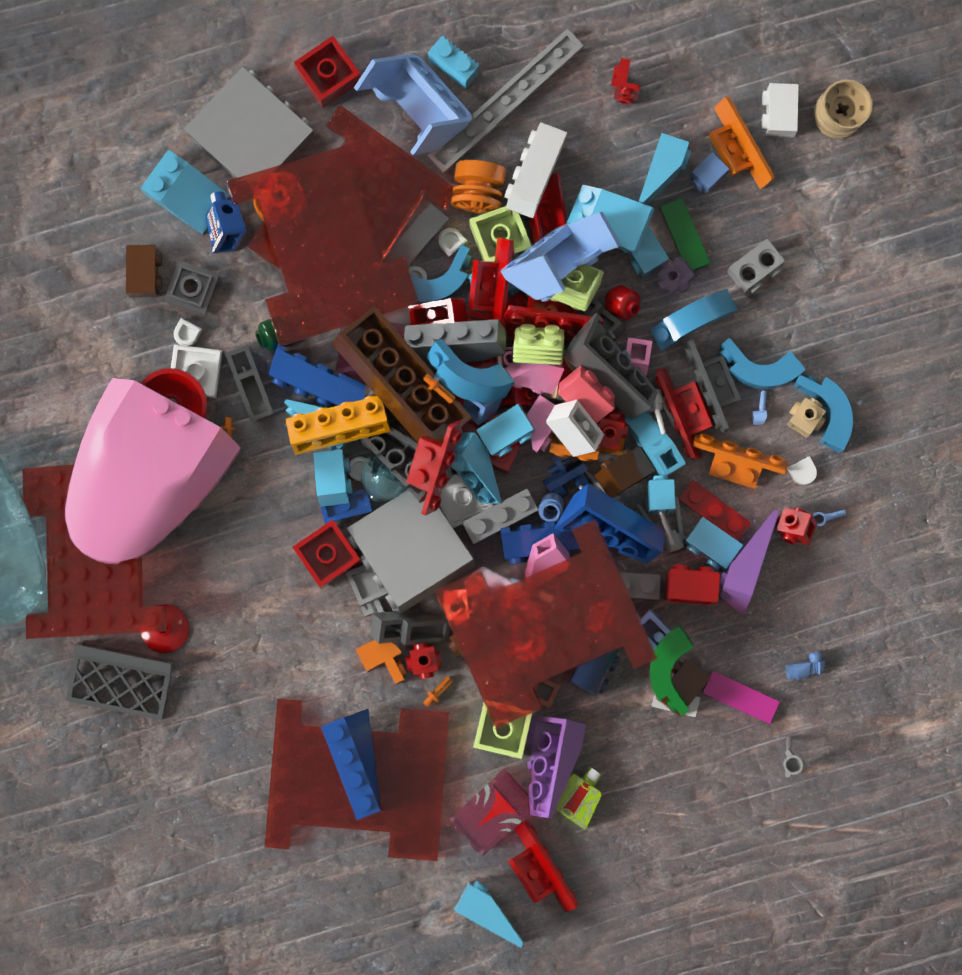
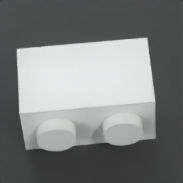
(781, 110)
(575, 428)

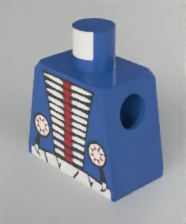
(224, 224)

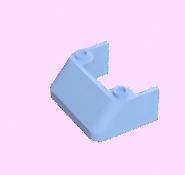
(421, 95)
(558, 253)

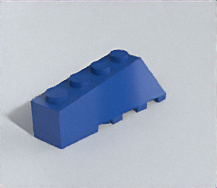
(313, 380)
(619, 524)
(518, 542)
(355, 760)

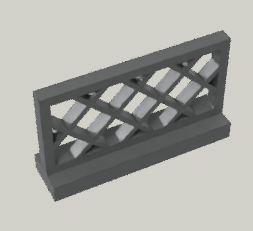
(124, 659)

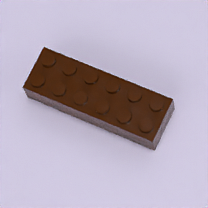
(397, 376)

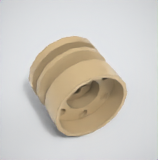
(845, 96)

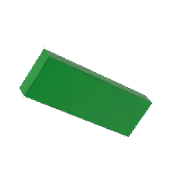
(684, 234)

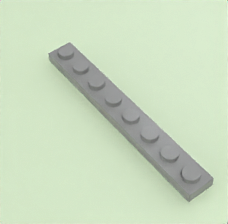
(507, 100)

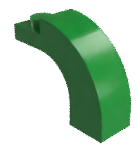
(668, 650)

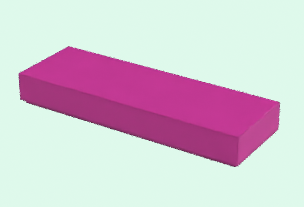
(740, 697)

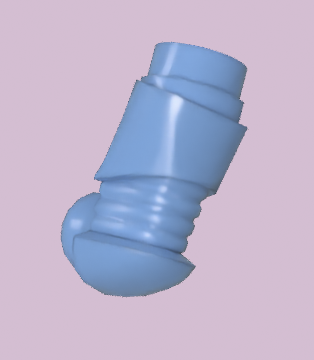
(804, 669)

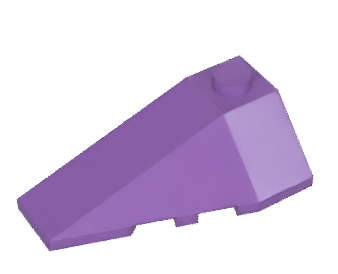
(744, 571)
(553, 754)

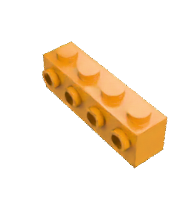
(337, 424)

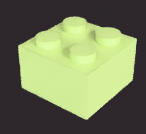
(498, 224)
(504, 740)

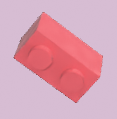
(585, 388)

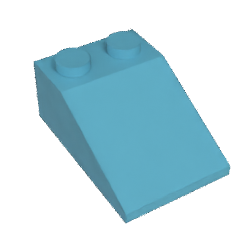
(667, 161)
(181, 190)
(625, 216)
(484, 910)

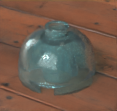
(380, 481)

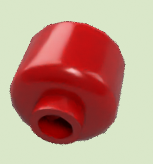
(622, 302)

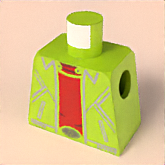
(580, 798)

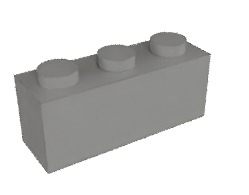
(500, 516)

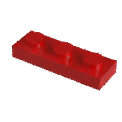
(714, 510)

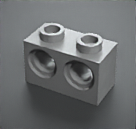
(753, 263)

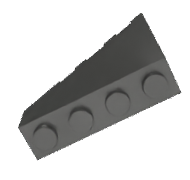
(467, 340)
(598, 352)
(397, 454)

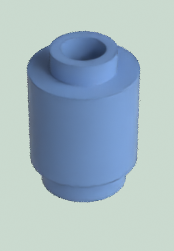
(548, 513)

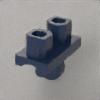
(573, 472)

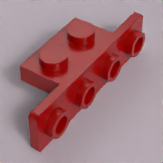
(550, 211)
(488, 284)
(547, 313)
(688, 410)
(432, 464)
(538, 871)

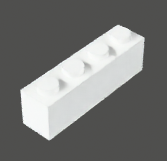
(536, 169)

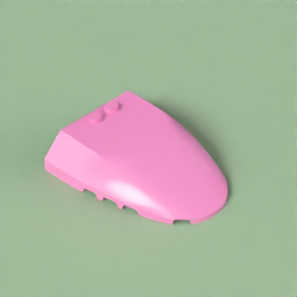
(141, 472)

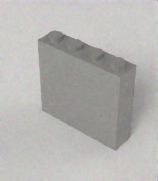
(249, 127)
(409, 550)

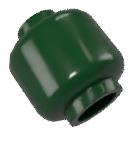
(266, 335)

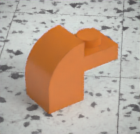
(375, 654)

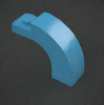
(446, 285)
(693, 317)
(761, 376)
(466, 381)
(837, 409)

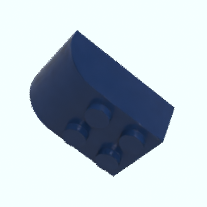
(592, 674)

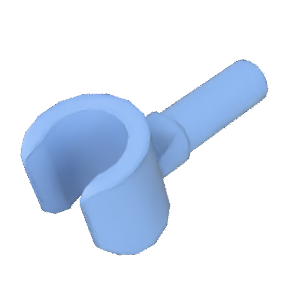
(759, 417)
(829, 516)

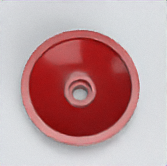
(179, 386)

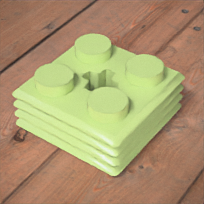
(580, 287)
(538, 345)

